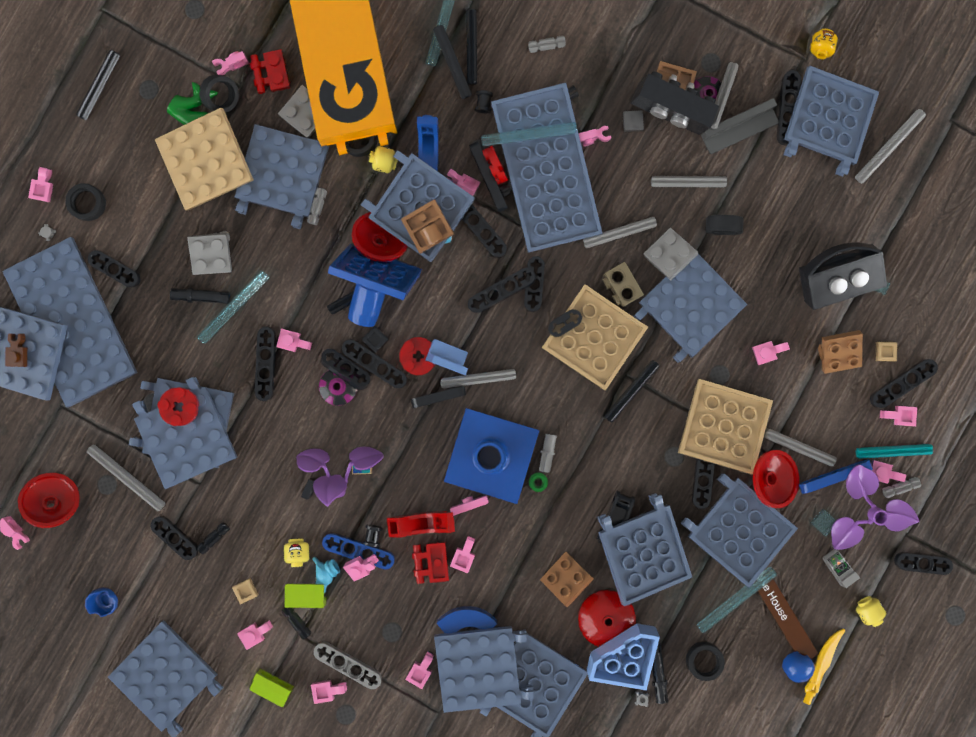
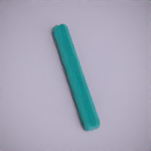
(892, 451)

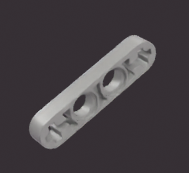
(346, 667)

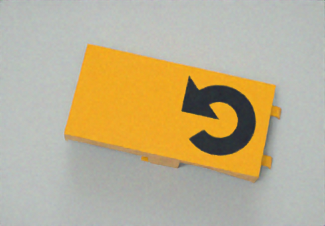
(343, 71)

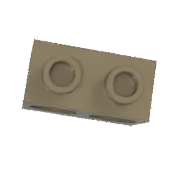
(627, 282)

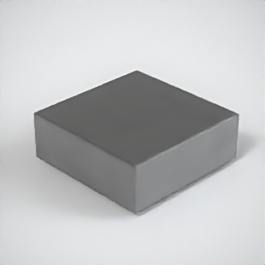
(633, 121)

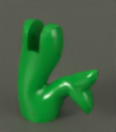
(181, 106)

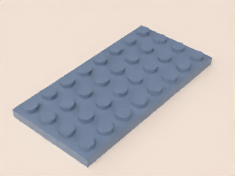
(547, 172)
(61, 289)

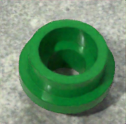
(532, 482)

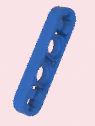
(831, 477)
(359, 547)

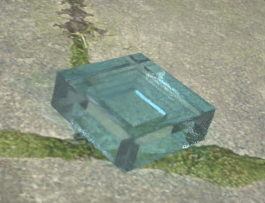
(823, 522)

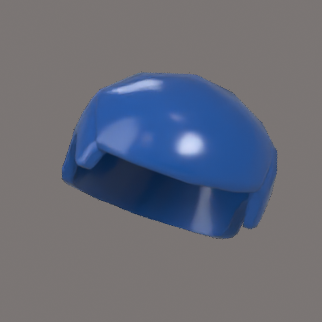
(101, 602)
(798, 667)

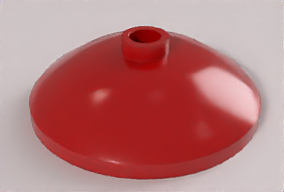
(367, 235)
(776, 479)
(41, 492)
(597, 609)

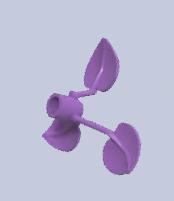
(331, 487)
(897, 516)

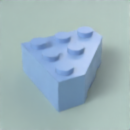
(625, 658)

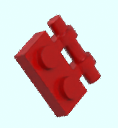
(276, 71)
(437, 562)

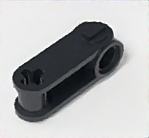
(618, 510)

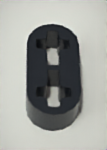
(562, 319)

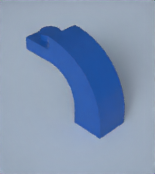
(428, 140)
(465, 617)

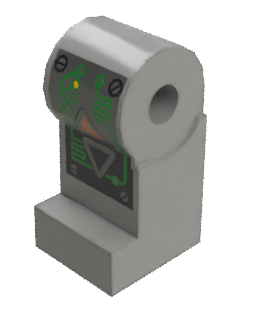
(840, 568)

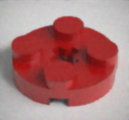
(495, 165)
(409, 349)
(167, 404)

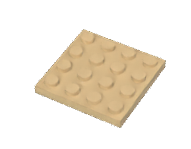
(204, 159)
(600, 341)
(725, 426)

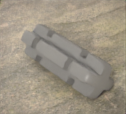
(547, 44)
(317, 206)
(901, 487)

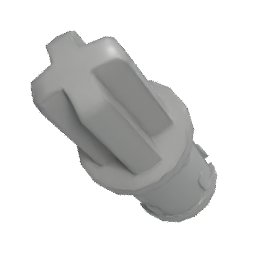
(547, 453)

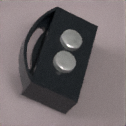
(675, 104)
(843, 276)

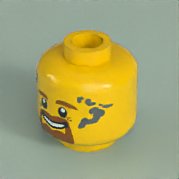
(824, 43)

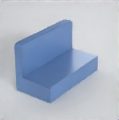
(447, 356)

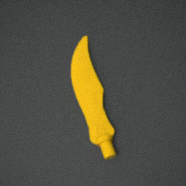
(821, 665)

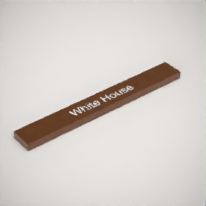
(786, 619)

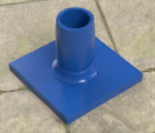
(372, 283)
(491, 456)

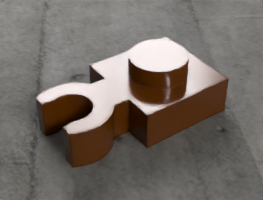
(16, 354)

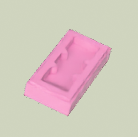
(468, 504)

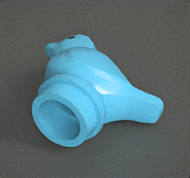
(325, 571)

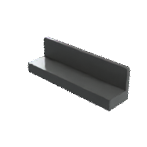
(740, 127)

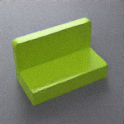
(304, 596)
(271, 687)

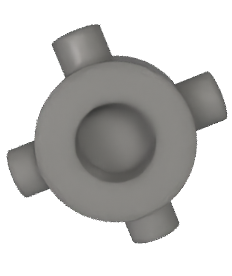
(47, 232)
(642, 699)

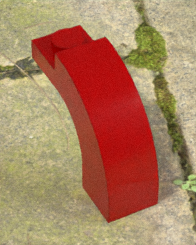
(421, 523)

